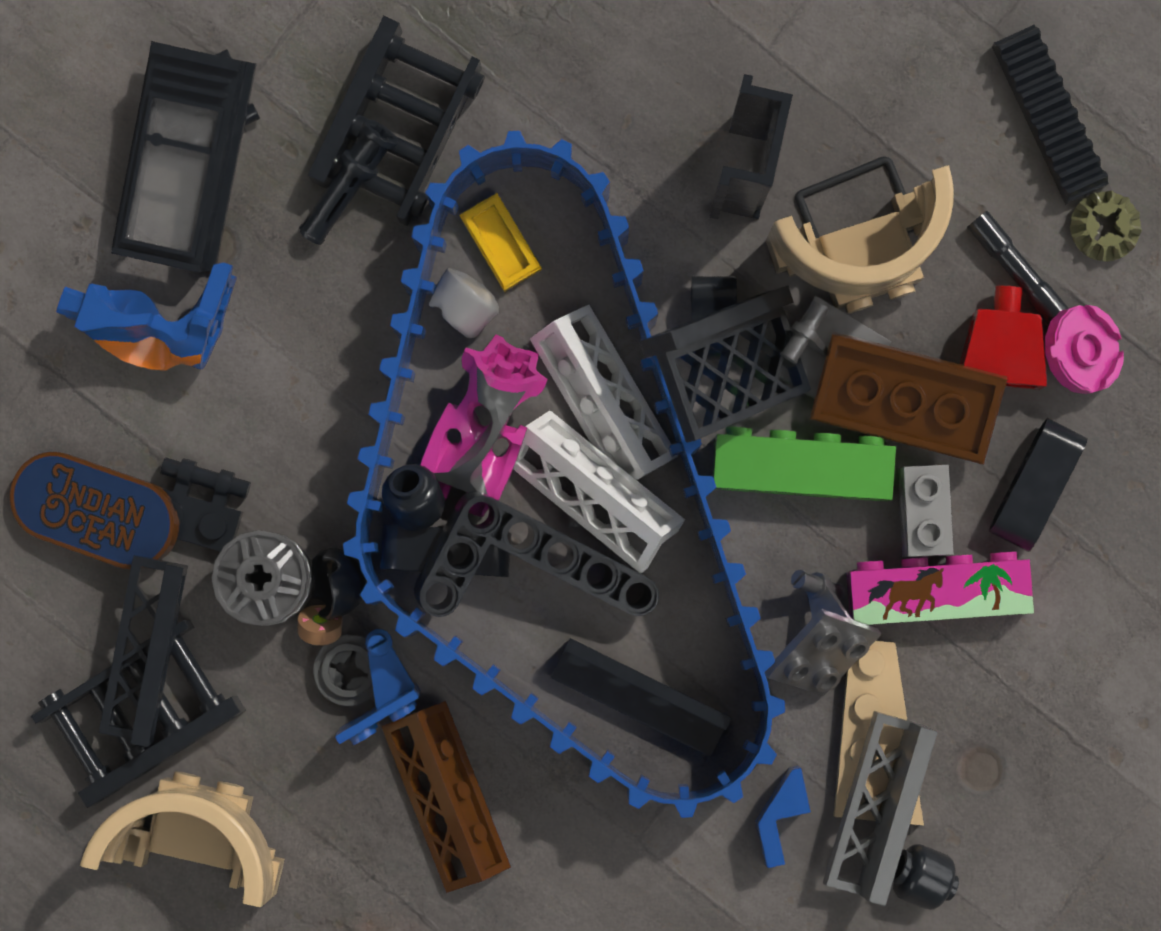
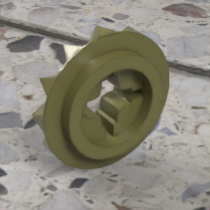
(1085, 227)

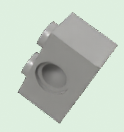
(925, 511)

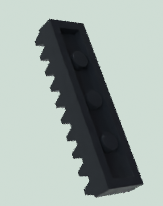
(1050, 114)

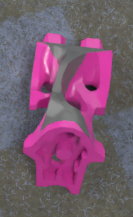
(472, 462)

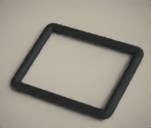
(800, 195)

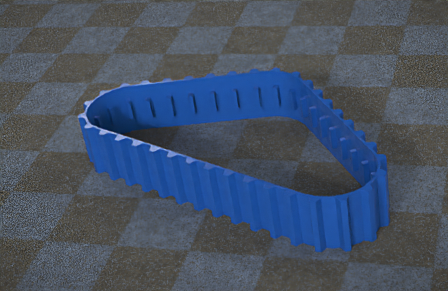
(406, 326)

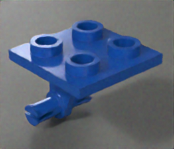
(392, 689)

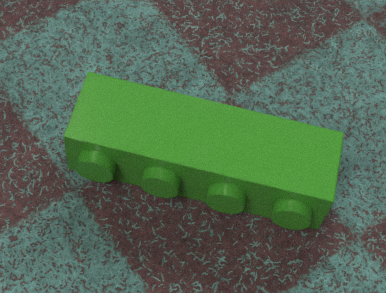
(804, 466)

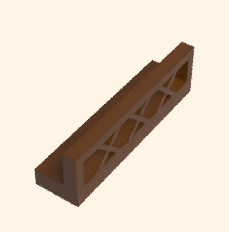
(452, 794)

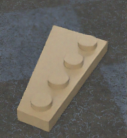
(869, 687)

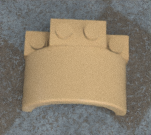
(870, 255)
(195, 826)

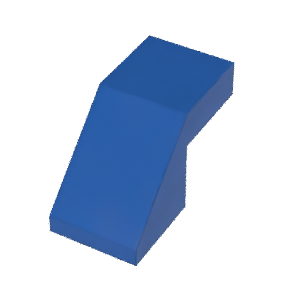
(786, 801)

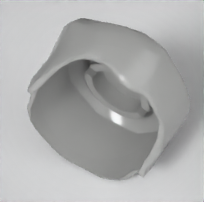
(464, 302)

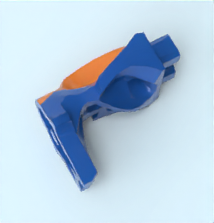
(136, 332)

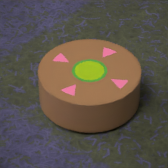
(318, 630)

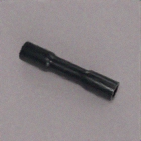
(1001, 248)

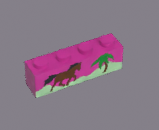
(940, 591)

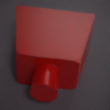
(1007, 341)

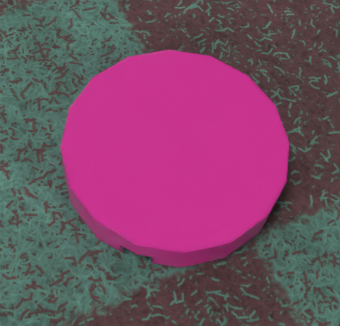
(1084, 349)

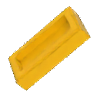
(500, 242)

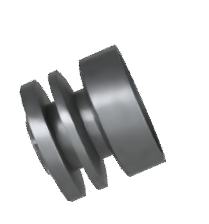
(281, 597)

